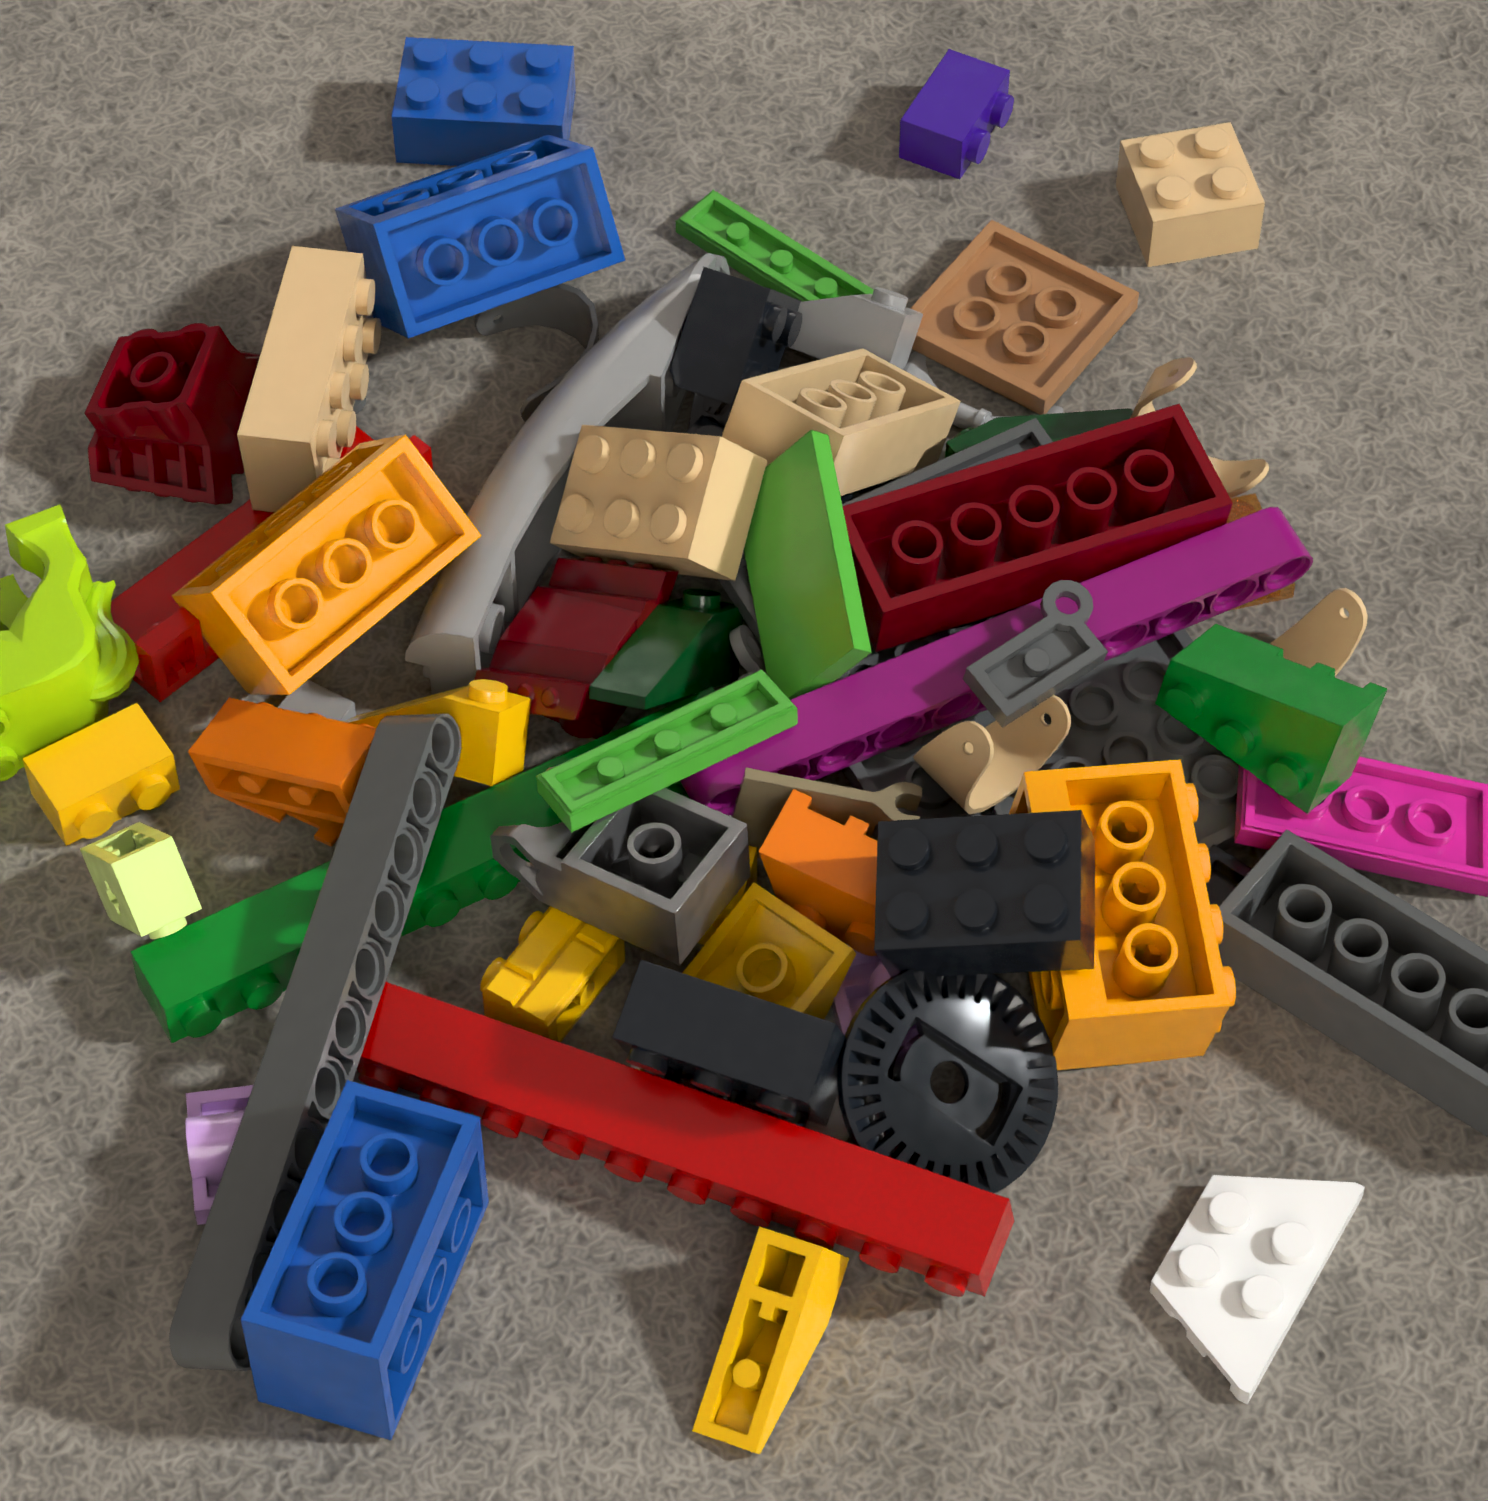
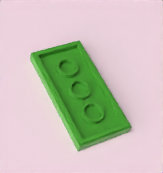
(804, 571)

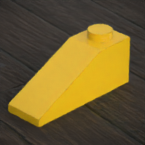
(489, 722)
(769, 1337)

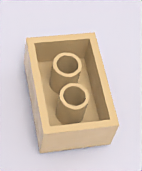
(659, 500)

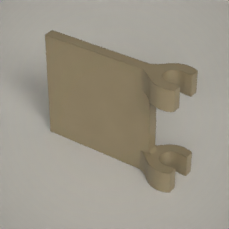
(765, 794)

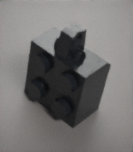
(730, 336)

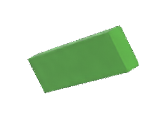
(763, 251)
(666, 750)

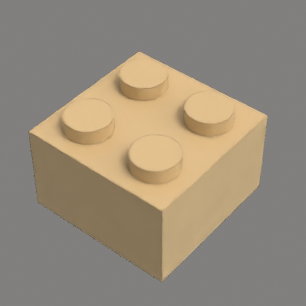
(1189, 194)

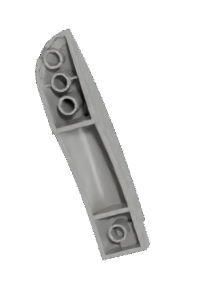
(615, 384)

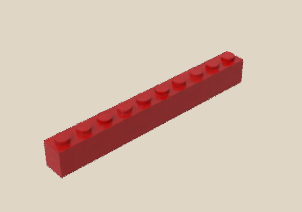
(689, 1141)

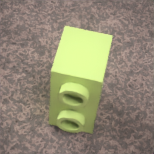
(142, 880)

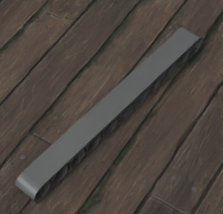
(318, 1027)

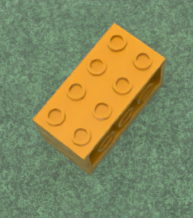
(327, 566)
(1157, 936)

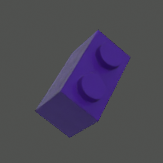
(955, 114)

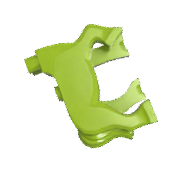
(57, 646)

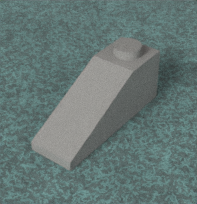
(855, 322)

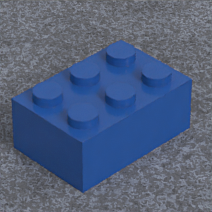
(479, 98)

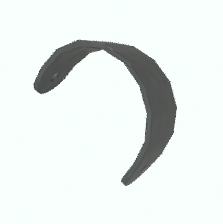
(554, 307)

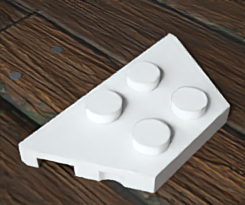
(1250, 1265)

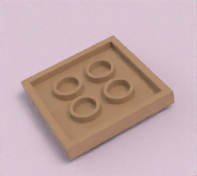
(1019, 317)

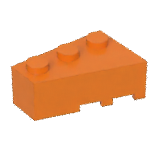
(824, 871)

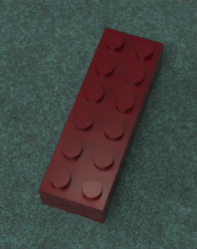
(1027, 520)

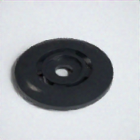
(983, 1031)

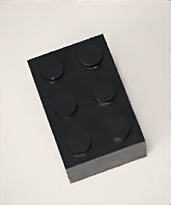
(986, 894)
(731, 1044)

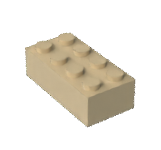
(308, 374)
(875, 416)

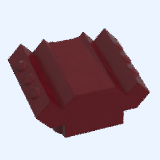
(171, 414)
(572, 634)

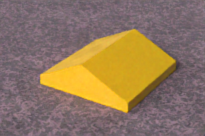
(774, 955)

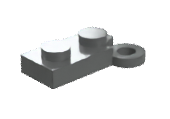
(1038, 659)

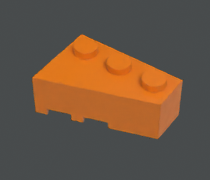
(283, 763)

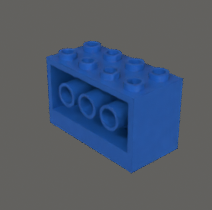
(483, 234)
(367, 1260)

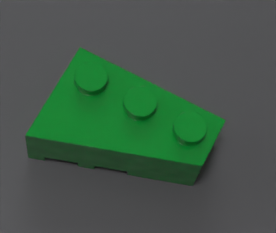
(1269, 714)

